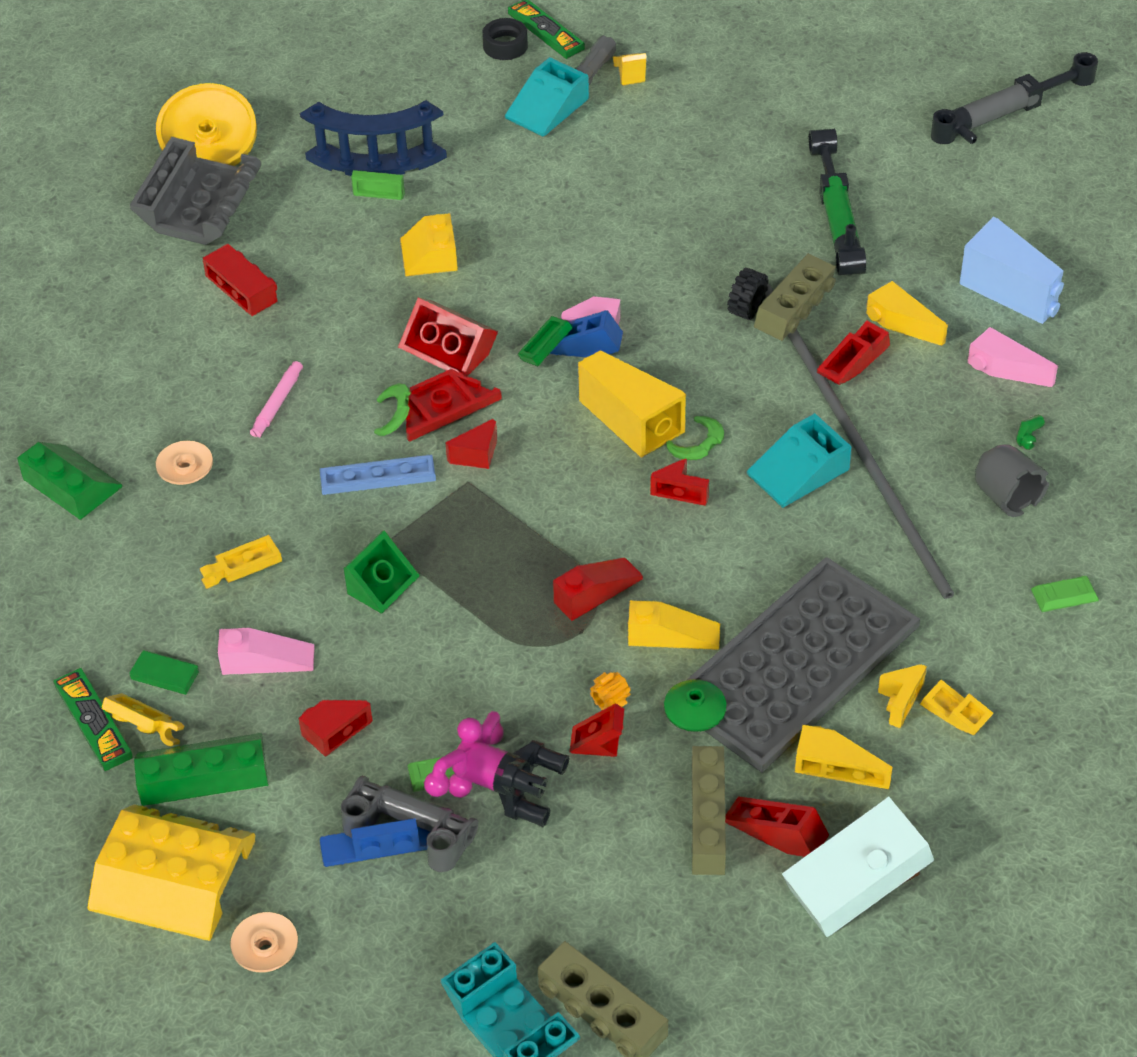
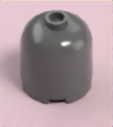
(1011, 479)

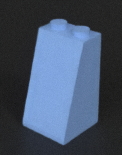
(1011, 272)

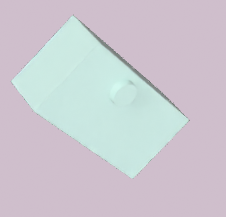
(858, 866)

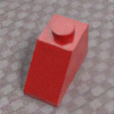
(334, 722)

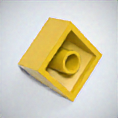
(429, 246)

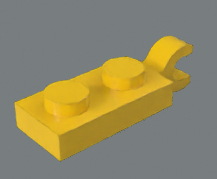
(241, 561)
(145, 717)

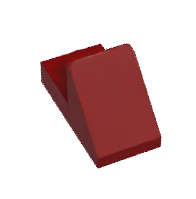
(675, 484)
(598, 733)

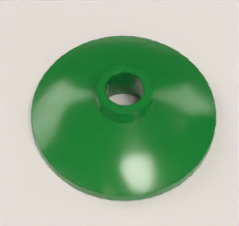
(695, 714)

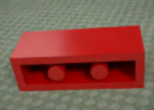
(240, 279)

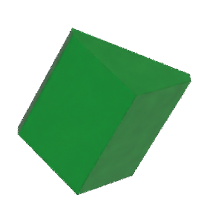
(379, 573)

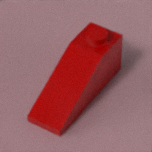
(592, 585)
(781, 825)

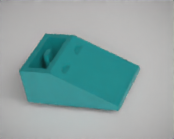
(549, 97)
(801, 461)

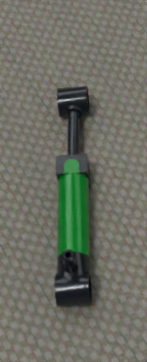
(835, 197)

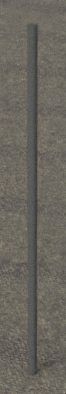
(871, 465)

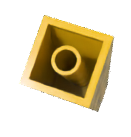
(631, 402)

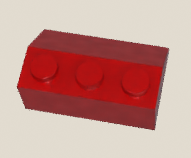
(446, 337)

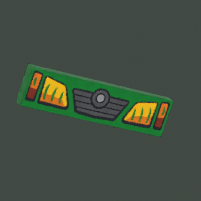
(546, 28)
(92, 720)

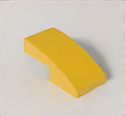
(963, 713)

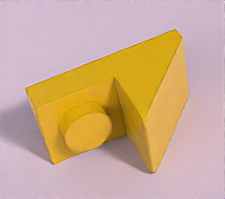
(631, 67)
(903, 689)

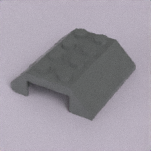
(192, 194)

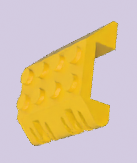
(166, 870)

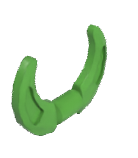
(402, 395)
(714, 436)

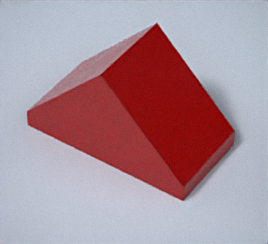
(473, 447)

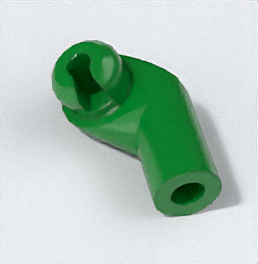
(1027, 426)

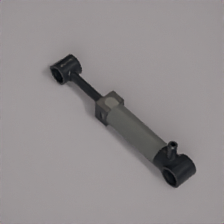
(1024, 94)

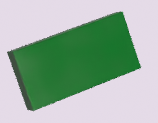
(544, 341)
(164, 672)

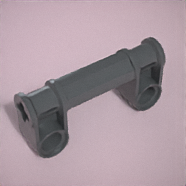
(448, 832)

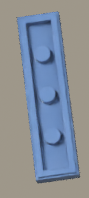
(377, 474)

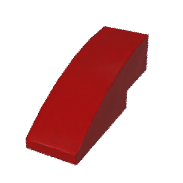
(855, 353)

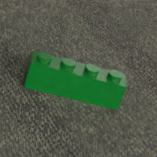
(200, 769)

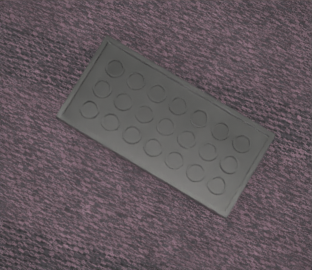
(801, 660)

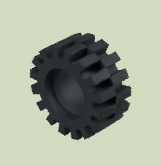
(747, 293)

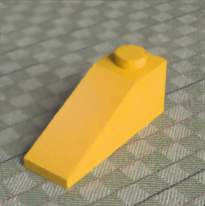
(904, 314)
(668, 626)
(835, 757)

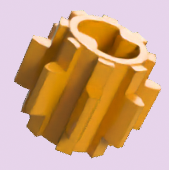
(610, 689)

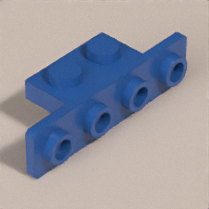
(373, 842)

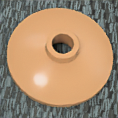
(184, 462)
(262, 930)

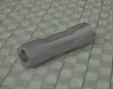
(599, 54)

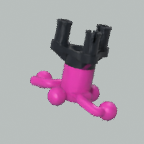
(496, 769)

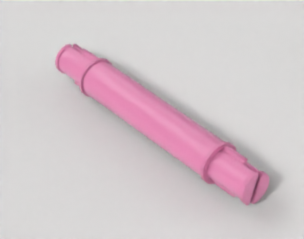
(276, 399)

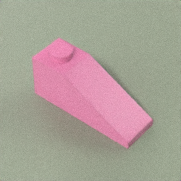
(1007, 359)
(262, 652)

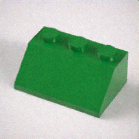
(66, 478)

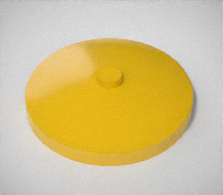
(213, 118)

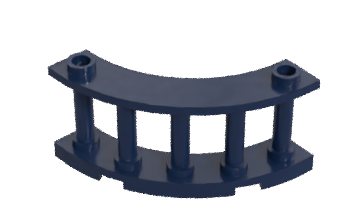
(398, 122)

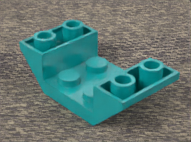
(503, 1010)

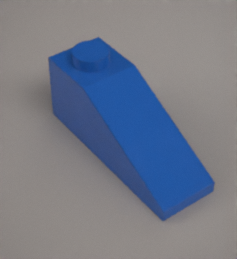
(590, 336)

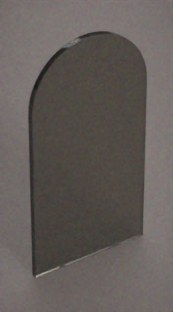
(493, 567)

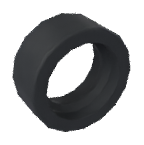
(508, 49)

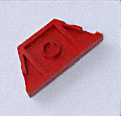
(445, 401)

